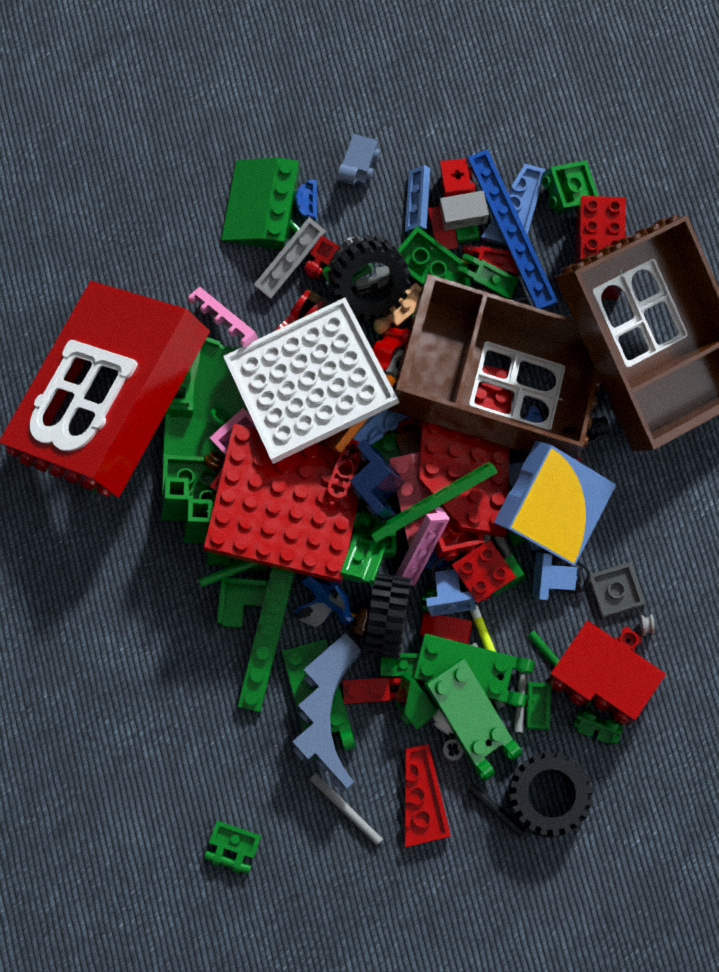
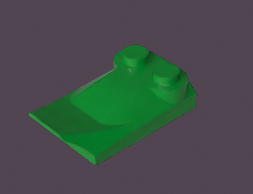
(428, 256)

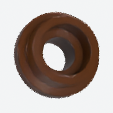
(214, 461)

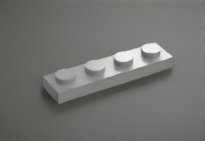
(289, 258)

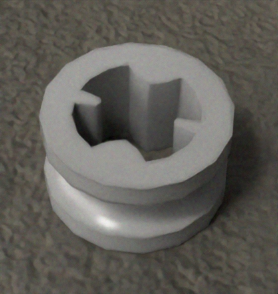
(647, 625)
(446, 750)

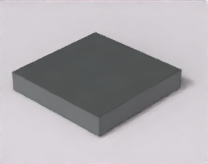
(616, 590)

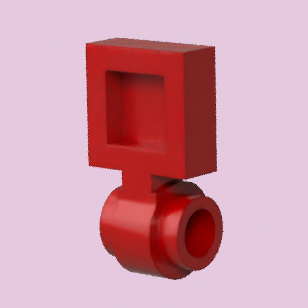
(324, 253)

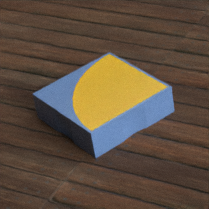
(555, 502)

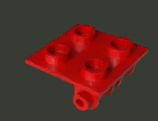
(483, 571)

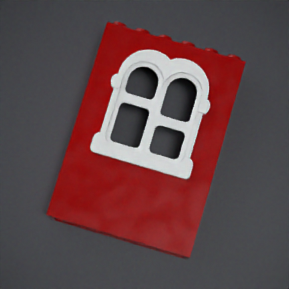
(150, 349)

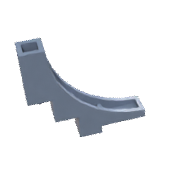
(317, 740)

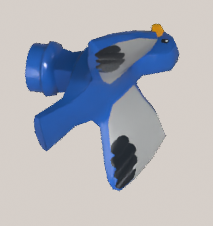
(328, 598)

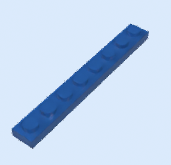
(512, 230)

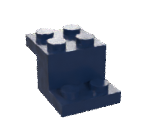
(376, 481)

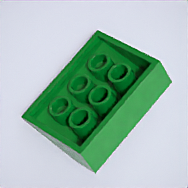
(261, 202)

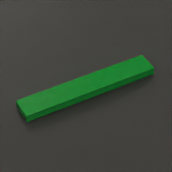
(433, 501)

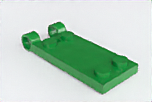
(296, 661)
(485, 664)
(471, 716)

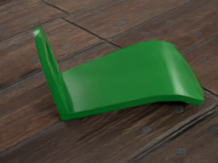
(228, 405)

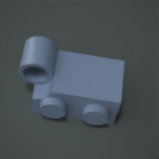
(359, 161)

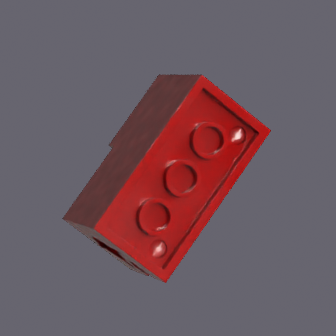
(598, 225)
(607, 673)

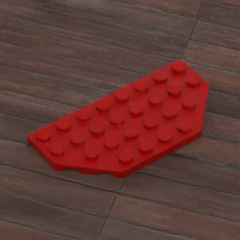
(449, 455)

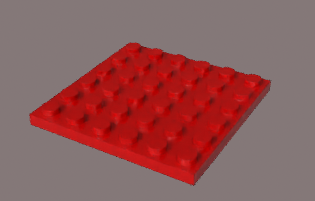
(281, 509)

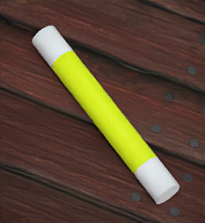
(482, 630)

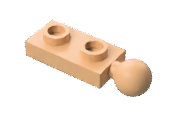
(401, 314)

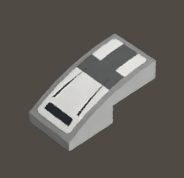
(373, 283)

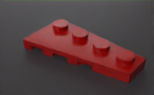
(423, 801)

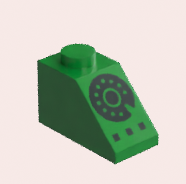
(413, 702)

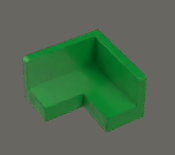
(236, 594)

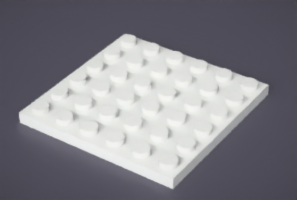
(310, 380)

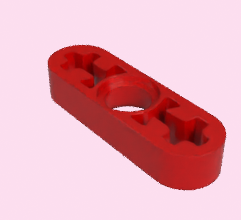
(336, 476)

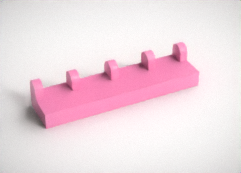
(224, 316)
(423, 545)

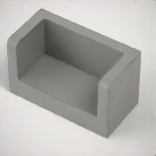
(463, 210)

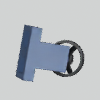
(556, 577)
(449, 594)

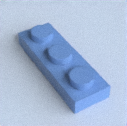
(417, 198)

